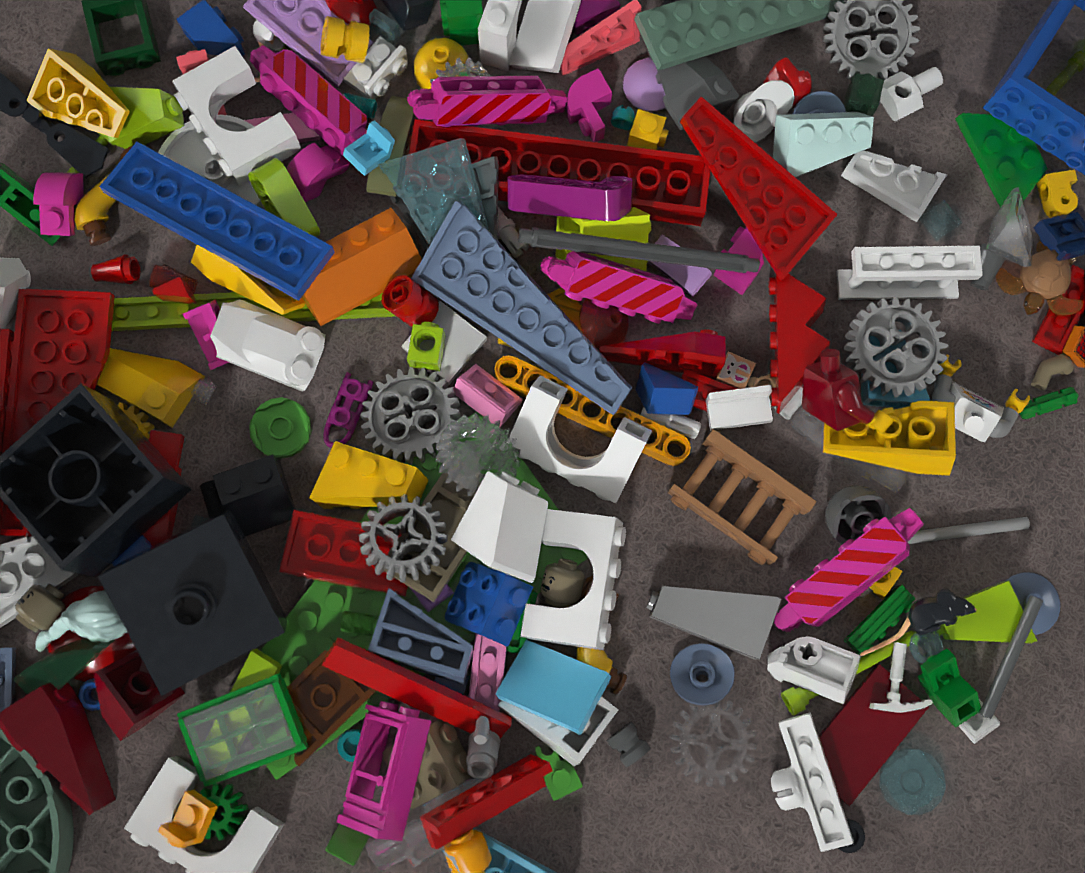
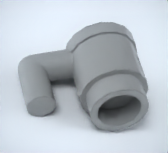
(482, 750)

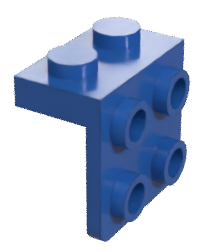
(488, 603)

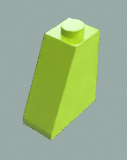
(150, 115)
(994, 618)

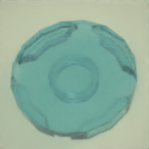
(912, 781)

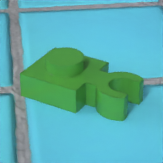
(562, 779)

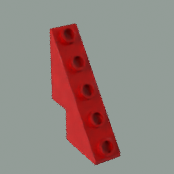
(794, 341)

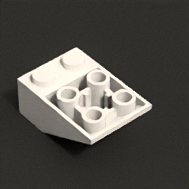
(564, 741)

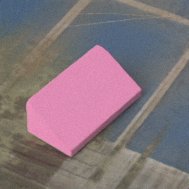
(486, 394)

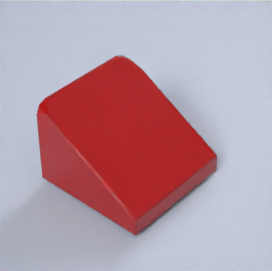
(175, 291)

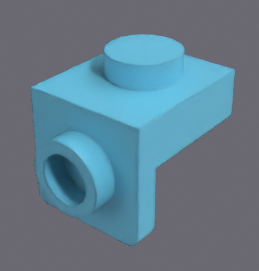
(370, 148)

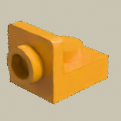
(189, 821)

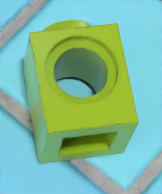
(426, 359)

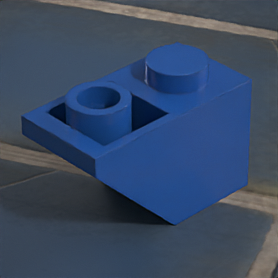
(208, 30)

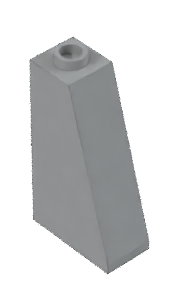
(724, 618)

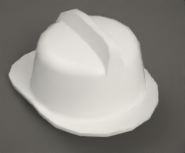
(757, 110)

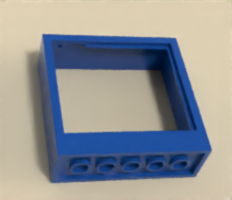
(1033, 109)

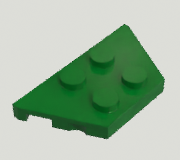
(1002, 154)

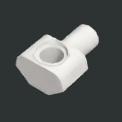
(911, 88)

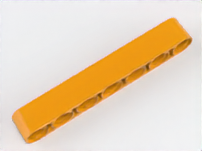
(600, 423)

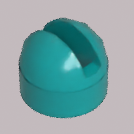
(623, 118)

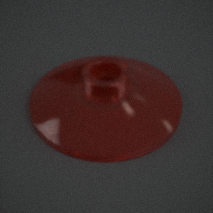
(603, 325)

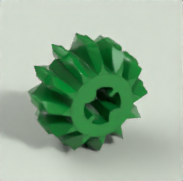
(231, 817)

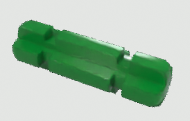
(1049, 402)

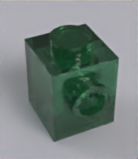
(863, 94)

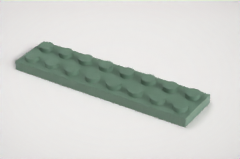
(703, 27)

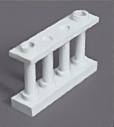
(908, 272)

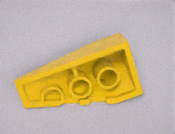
(243, 283)
(150, 383)

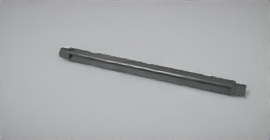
(637, 250)

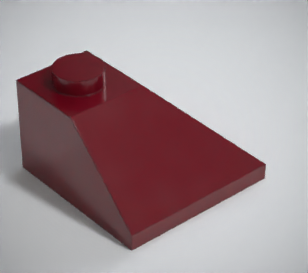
(130, 696)

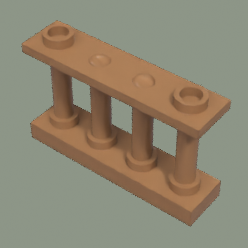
(768, 485)

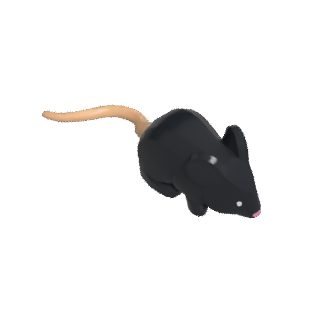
(929, 615)

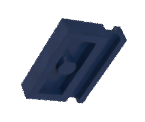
(1063, 234)

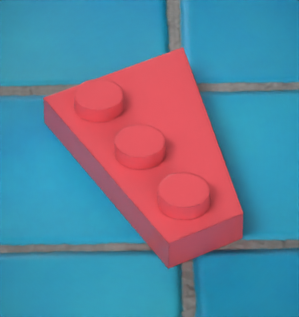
(603, 39)

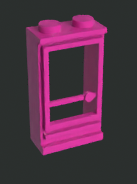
(389, 817)

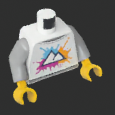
(973, 412)

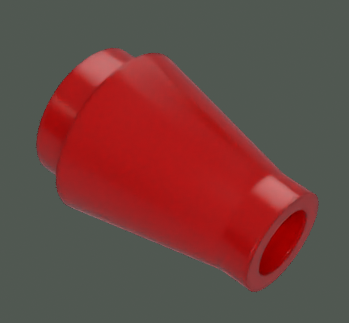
(117, 270)

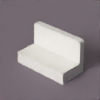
(739, 407)

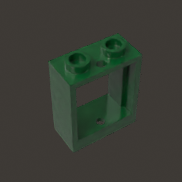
(119, 61)

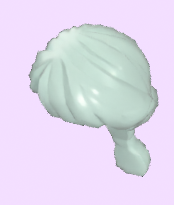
(89, 618)

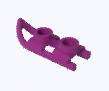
(342, 416)

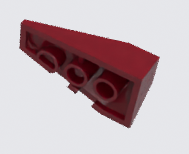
(58, 736)

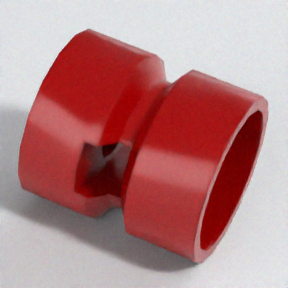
(409, 301)

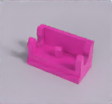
(202, 323)

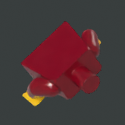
(834, 395)

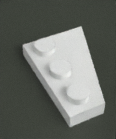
(898, 186)

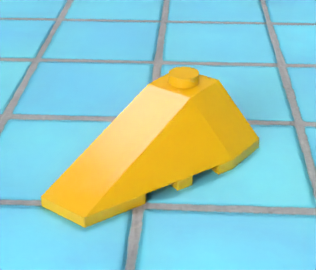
(76, 94)
(915, 442)

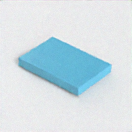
(553, 686)

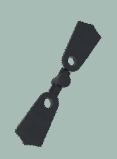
(76, 148)

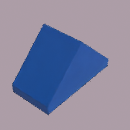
(664, 392)

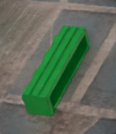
(882, 617)

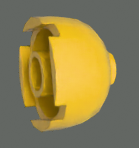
(434, 56)

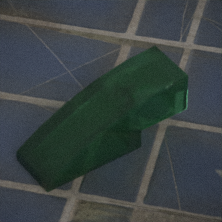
(61, 664)

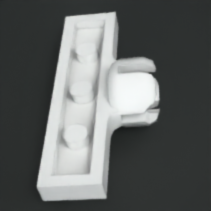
(811, 783)

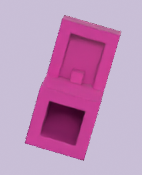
(584, 99)
(313, 168)
(56, 197)

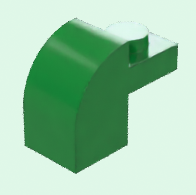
(947, 689)

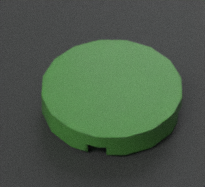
(280, 436)

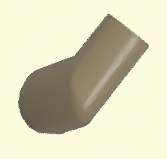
(1051, 366)

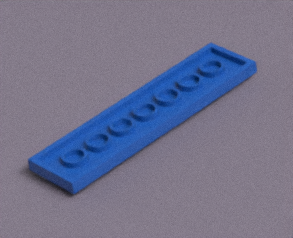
(218, 220)

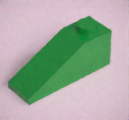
(17, 199)

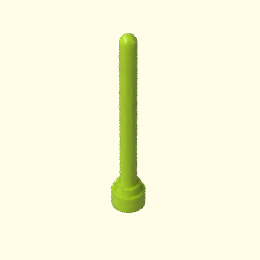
(798, 698)

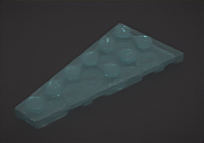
(432, 183)

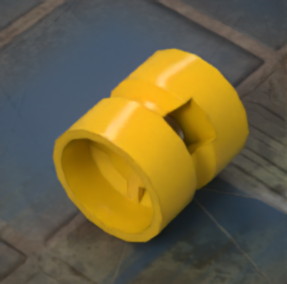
(344, 39)

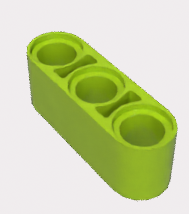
(281, 196)

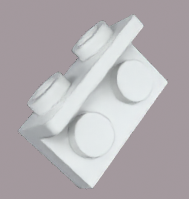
(378, 69)

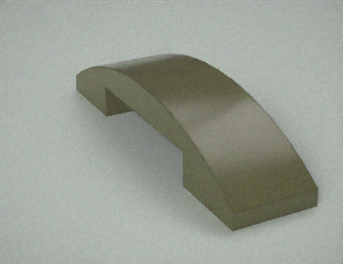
(398, 120)

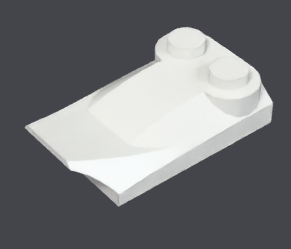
(267, 343)

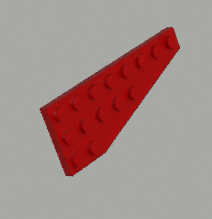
(56, 346)

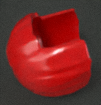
(799, 80)

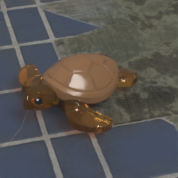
(1042, 281)

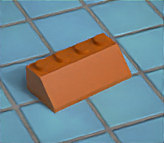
(362, 266)

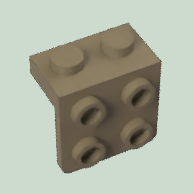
(441, 765)

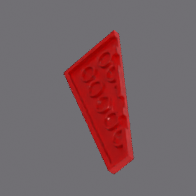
(769, 199)

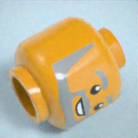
(468, 853)

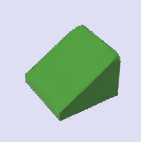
(347, 844)

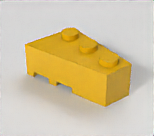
(364, 478)

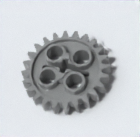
(873, 59)
(880, 323)
(405, 391)

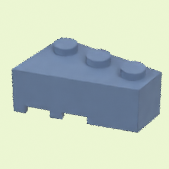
(419, 642)

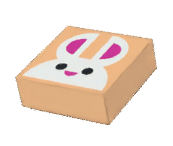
(736, 371)

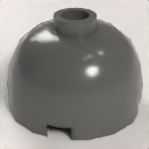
(852, 510)

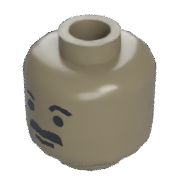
(562, 583)
(40, 607)

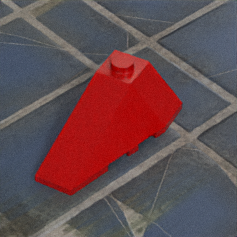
(695, 351)

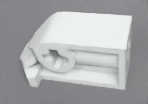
(826, 671)

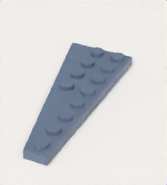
(492, 289)

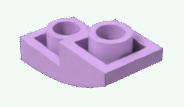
(687, 277)

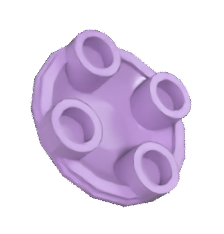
(642, 86)

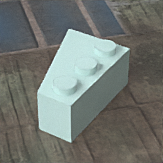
(819, 139)

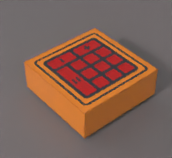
(1076, 346)

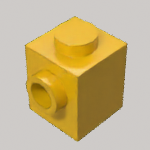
(648, 131)

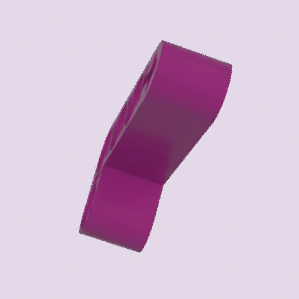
(570, 197)

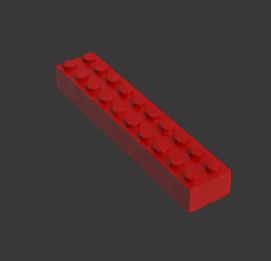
(663, 182)

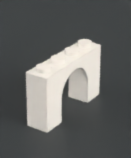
(498, 32)
(204, 93)
(537, 441)
(587, 621)
(160, 806)

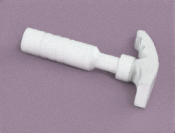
(896, 677)

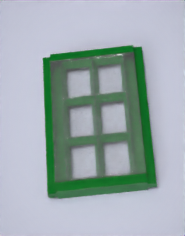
(242, 730)

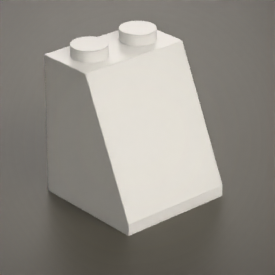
(504, 525)

